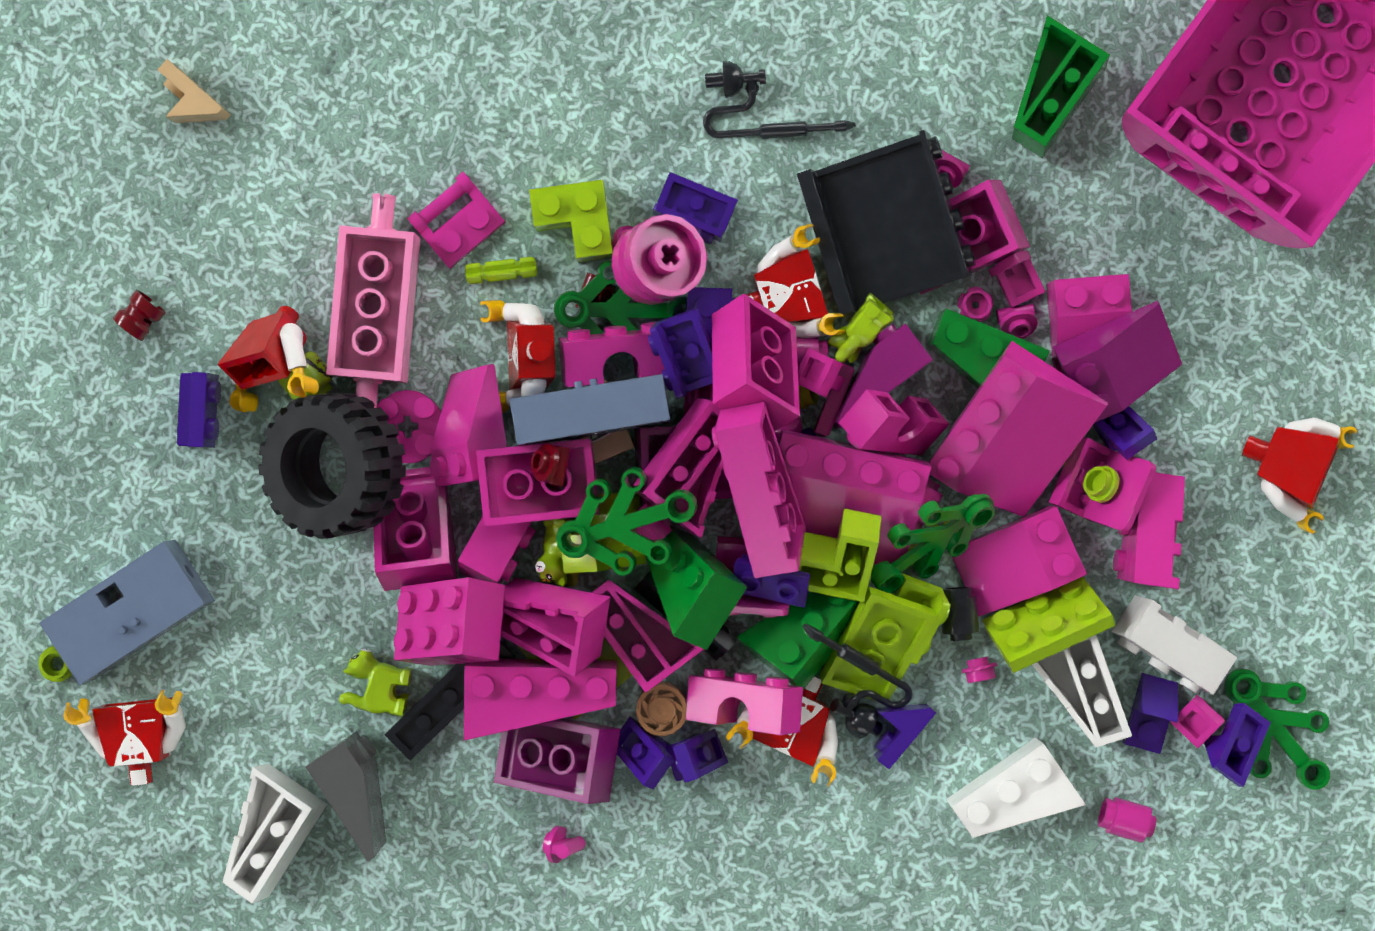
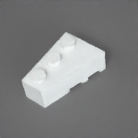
(1173, 645)
(1086, 690)
(1015, 792)
(270, 833)

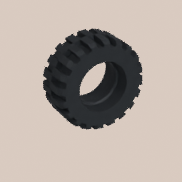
(294, 472)

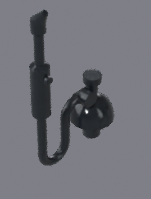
(732, 81)
(860, 717)

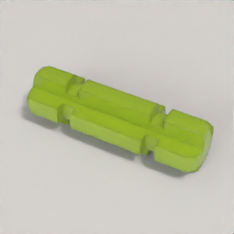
(501, 270)

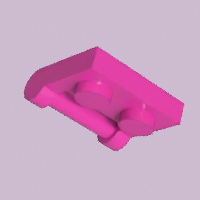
(463, 230)

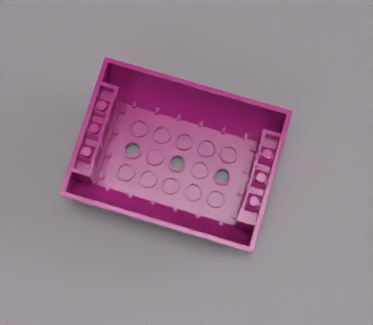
(1304, 137)

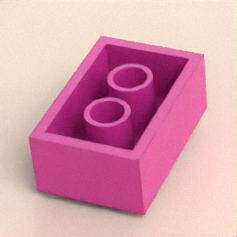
(755, 360)
(449, 622)

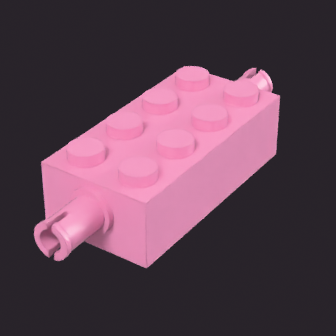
(373, 301)

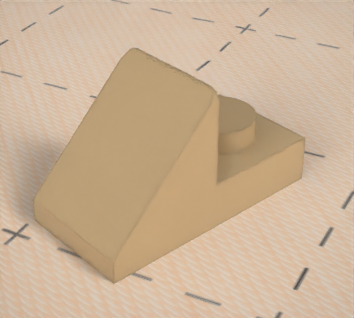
(195, 104)

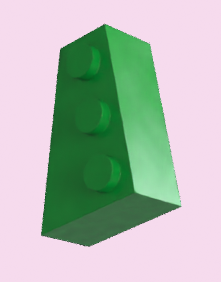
(1057, 85)
(973, 346)
(694, 588)
(786, 645)

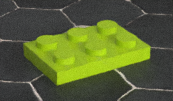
(1047, 623)
(884, 630)

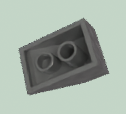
(352, 787)

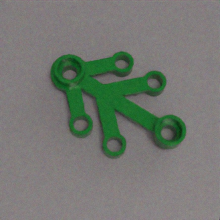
(615, 309)
(972, 514)
(620, 525)
(1278, 719)

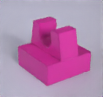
(819, 373)
(1198, 721)

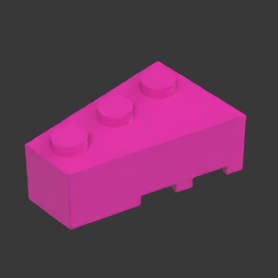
(687, 463)
(555, 623)
(642, 638)

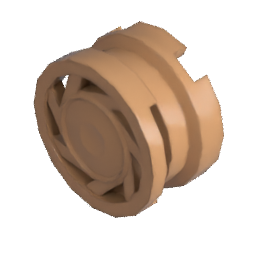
(662, 709)

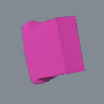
(1017, 278)

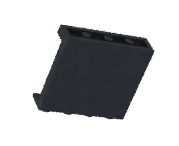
(887, 223)

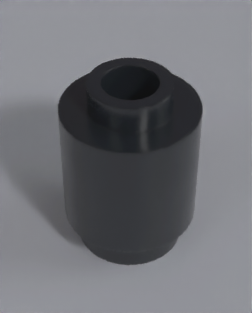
(962, 615)

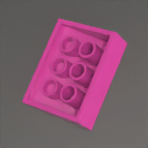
(1015, 432)
(841, 477)

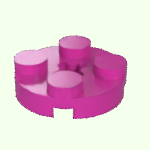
(422, 411)

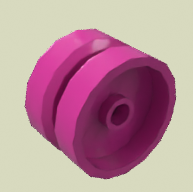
(659, 259)

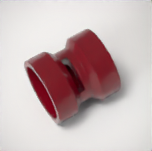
(138, 315)

